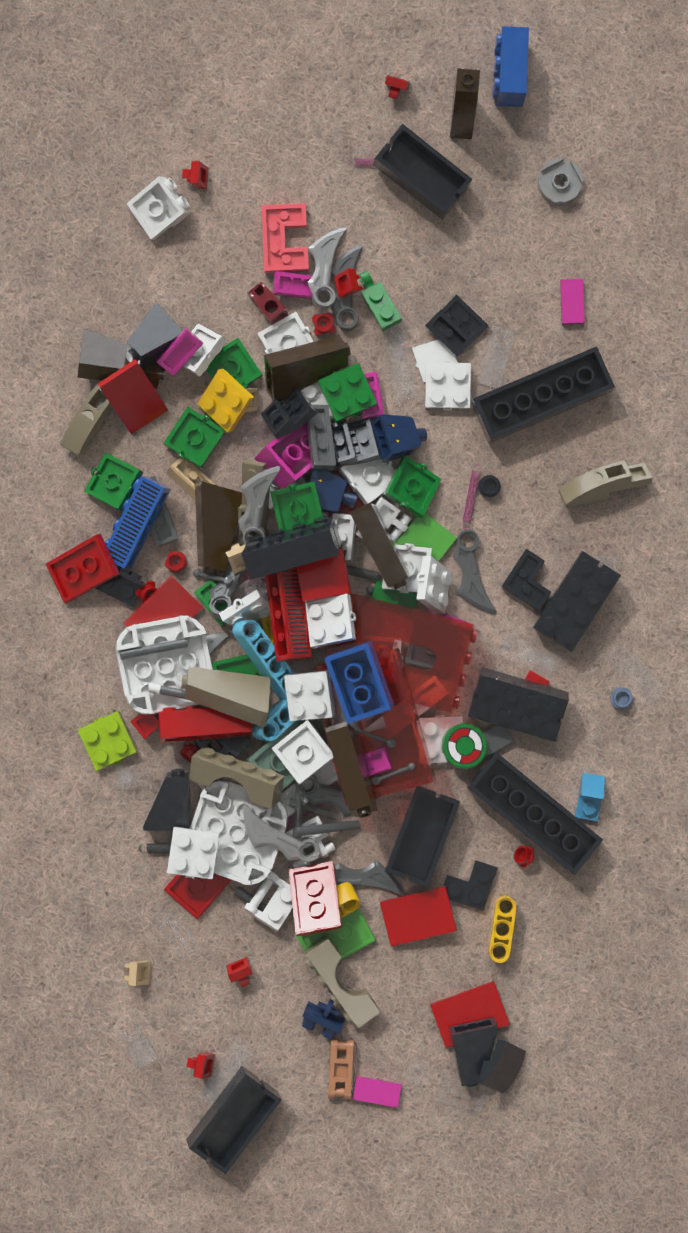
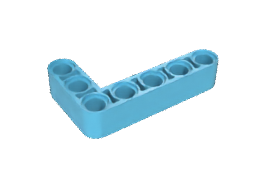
(262, 662)

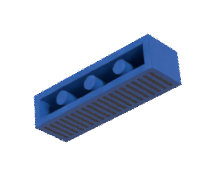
(136, 521)

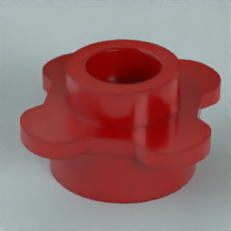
(319, 319)
(149, 587)

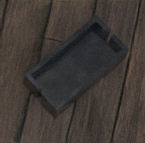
(422, 171)
(291, 547)
(576, 600)
(518, 704)
(422, 836)
(233, 1120)

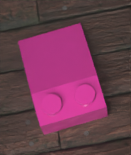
(291, 454)

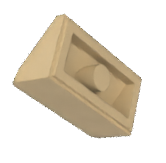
(187, 476)

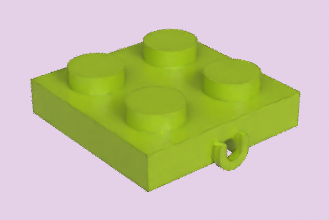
(107, 740)

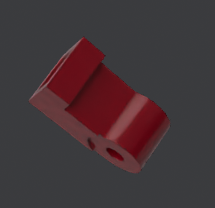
(267, 303)

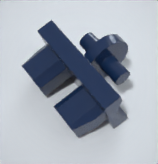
(325, 1016)

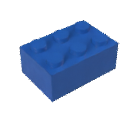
(511, 66)
(359, 682)

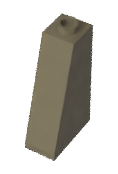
(230, 693)

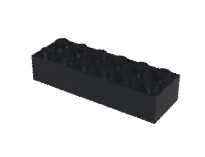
(542, 394)
(534, 813)

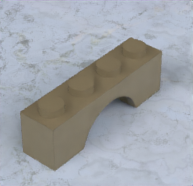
(261, 784)
(358, 1004)

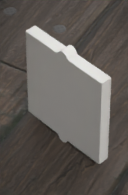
(432, 353)

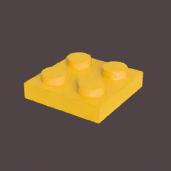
(225, 400)

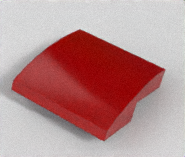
(324, 578)

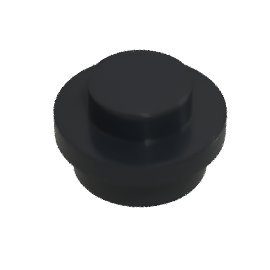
(489, 486)

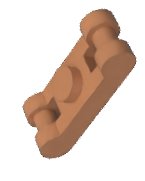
(341, 1069)

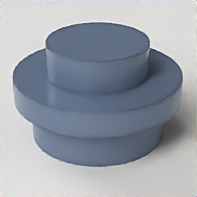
(621, 698)

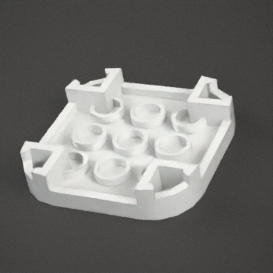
(158, 668)
(222, 812)

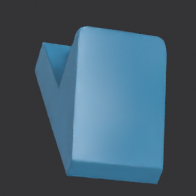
(590, 796)

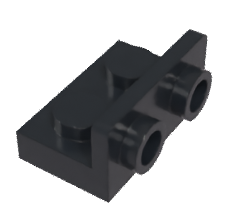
(123, 587)

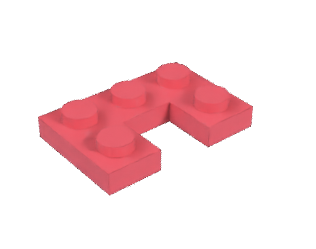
(276, 255)

